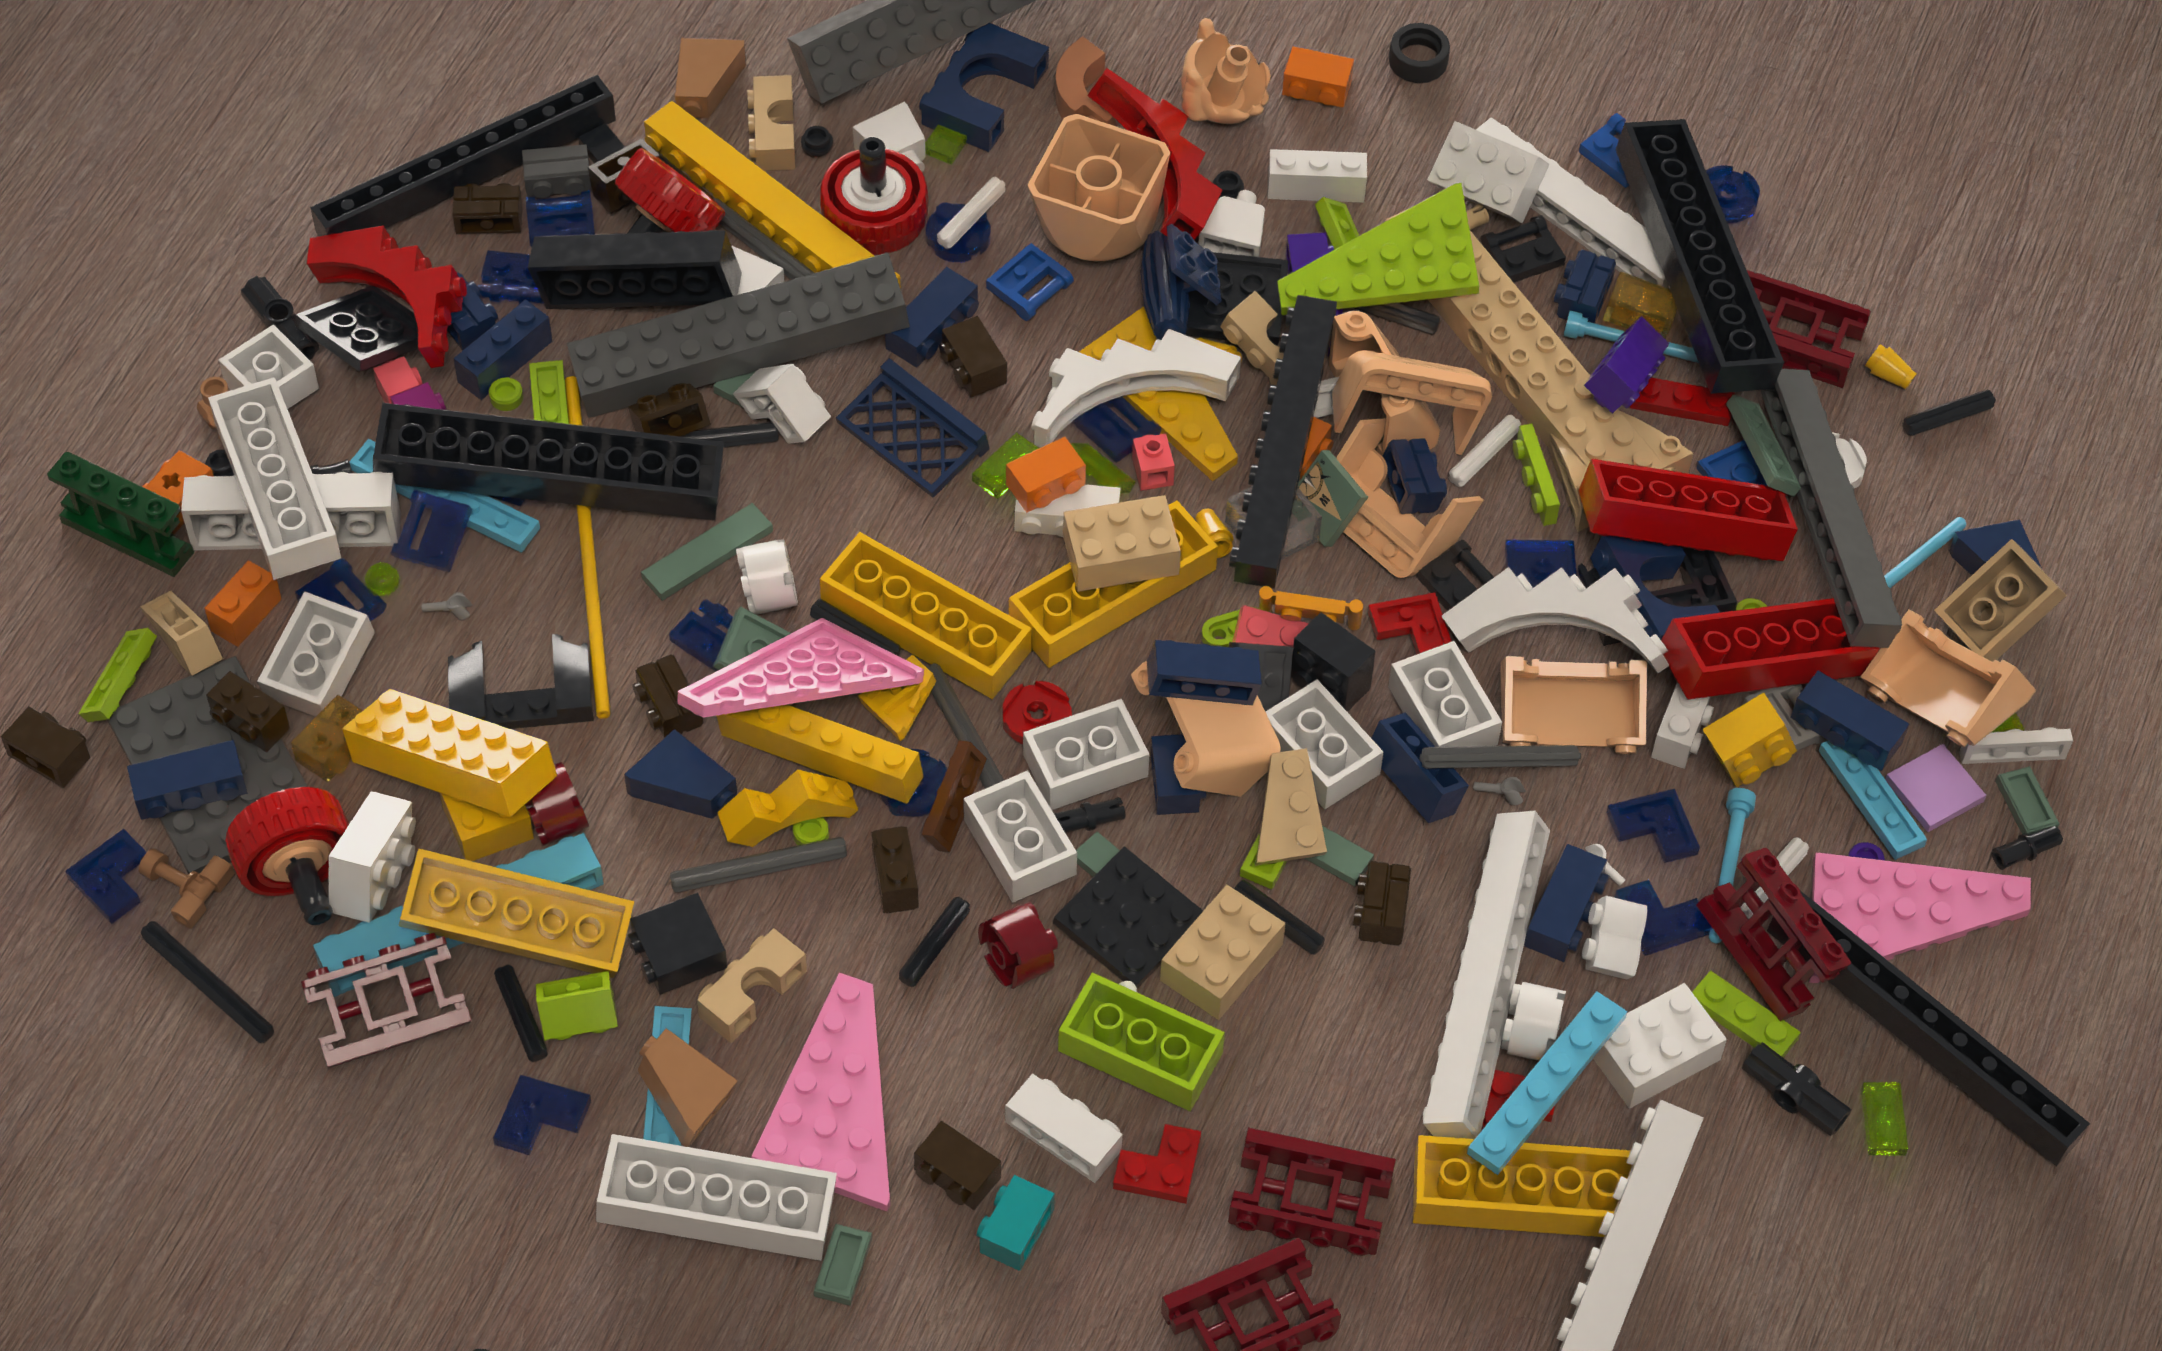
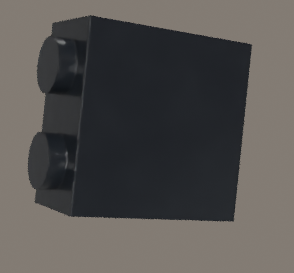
(677, 944)

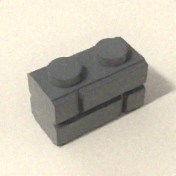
(556, 171)

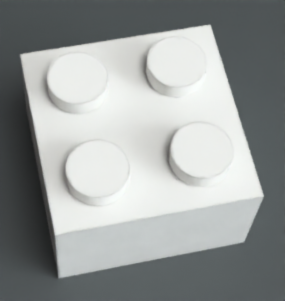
(271, 356)

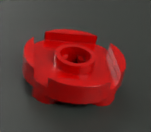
(1032, 698)

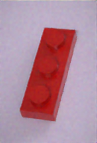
(1684, 401)

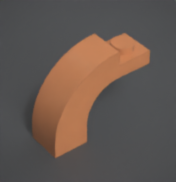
(1075, 72)

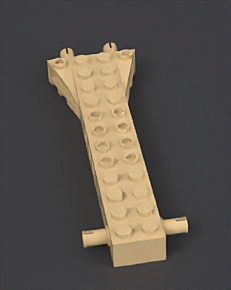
(1548, 380)

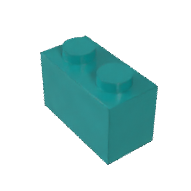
(1016, 1222)

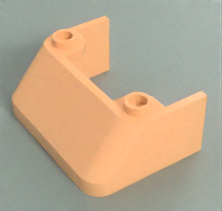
(1416, 381)
(1379, 527)

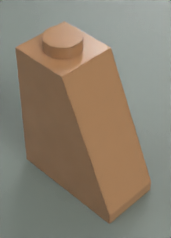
(707, 72)
(684, 1084)

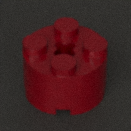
(557, 809)
(1018, 945)

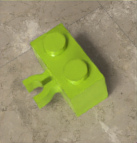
(576, 1006)

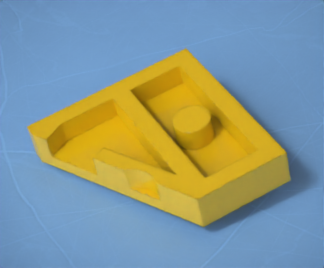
(899, 705)

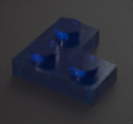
(1656, 815)
(101, 874)
(1665, 926)
(539, 1103)

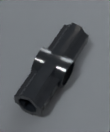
(271, 308)
(1796, 1089)

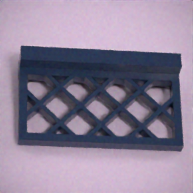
(936, 413)

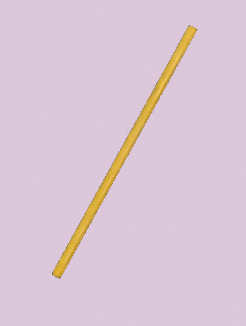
(590, 575)

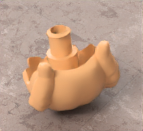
(1222, 79)

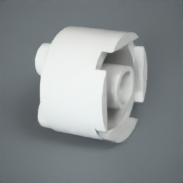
(767, 576)
(1535, 1020)

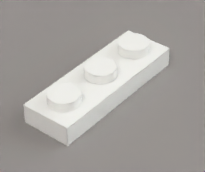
(2019, 746)

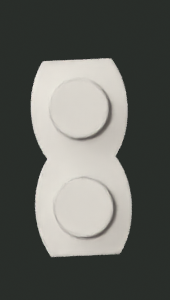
(1615, 937)

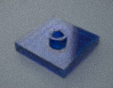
(1540, 558)

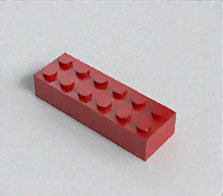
(1687, 510)
(1761, 648)

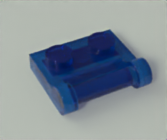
(560, 216)
(1110, 431)
(440, 536)
(342, 571)

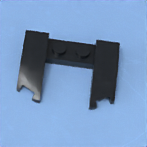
(1703, 585)
(564, 704)

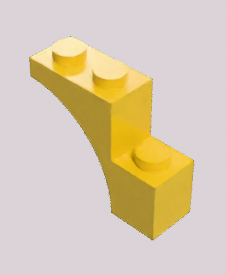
(801, 797)

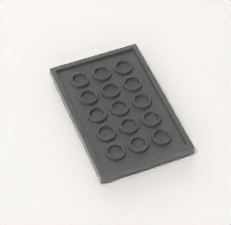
(180, 721)

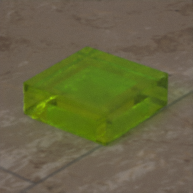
(945, 144)

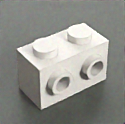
(1680, 728)

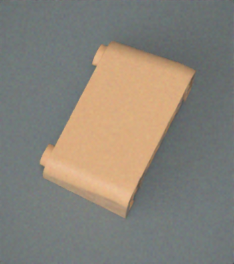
(1404, 416)
(1946, 682)
(1574, 703)
(1224, 745)

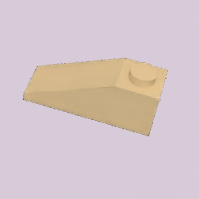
(182, 632)

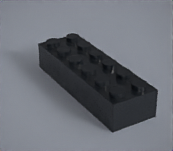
(634, 269)

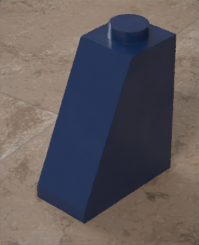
(1977, 545)
(681, 778)

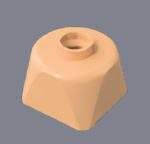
(1098, 188)

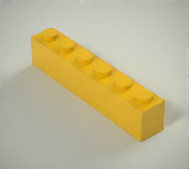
(828, 748)

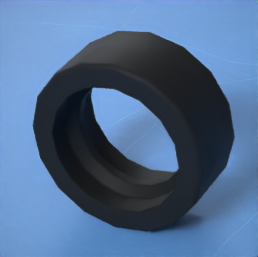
(1423, 35)

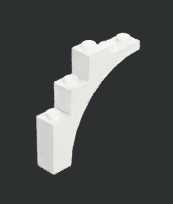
(1127, 369)
(1513, 604)

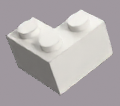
(784, 399)

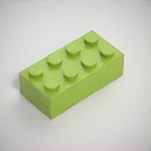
(1141, 1041)

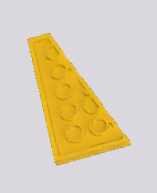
(1181, 415)

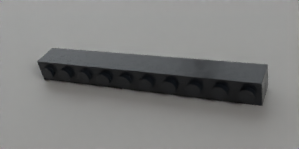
(467, 160)
(1285, 442)
(1950, 1044)

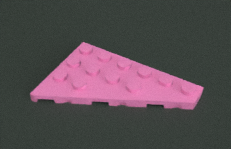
(798, 668)
(1913, 905)
(834, 1100)

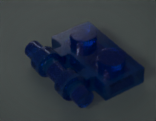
(508, 270)
(700, 635)

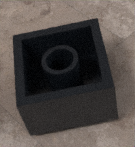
(1335, 659)

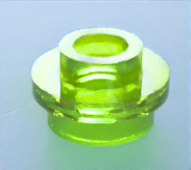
(379, 572)

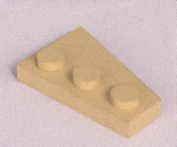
(1291, 813)

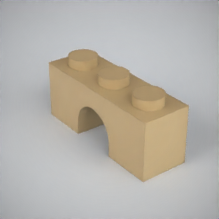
(771, 104)
(1247, 328)
(769, 962)

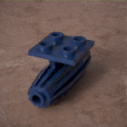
(1169, 272)

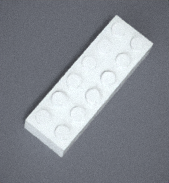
(274, 478)
(359, 505)
(715, 1197)

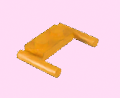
(1296, 606)

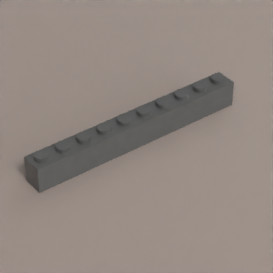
(1832, 511)

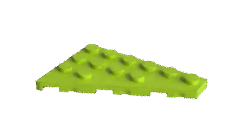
(1402, 260)

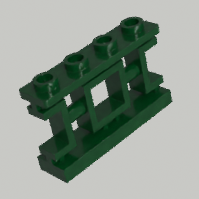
(120, 514)

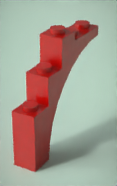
(1186, 193)
(376, 260)

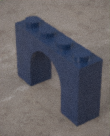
(985, 52)
(1643, 562)

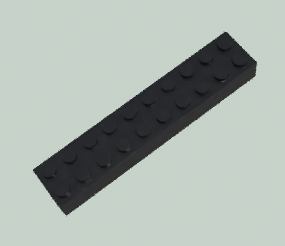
(1699, 257)
(549, 461)

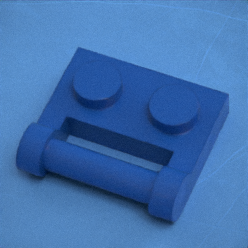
(1601, 148)
(1022, 274)

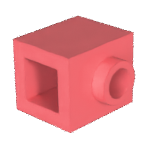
(395, 377)
(1153, 461)

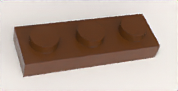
(948, 808)

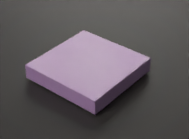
(1935, 787)

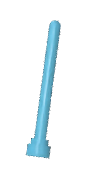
(1579, 325)
(1924, 551)
(1740, 805)

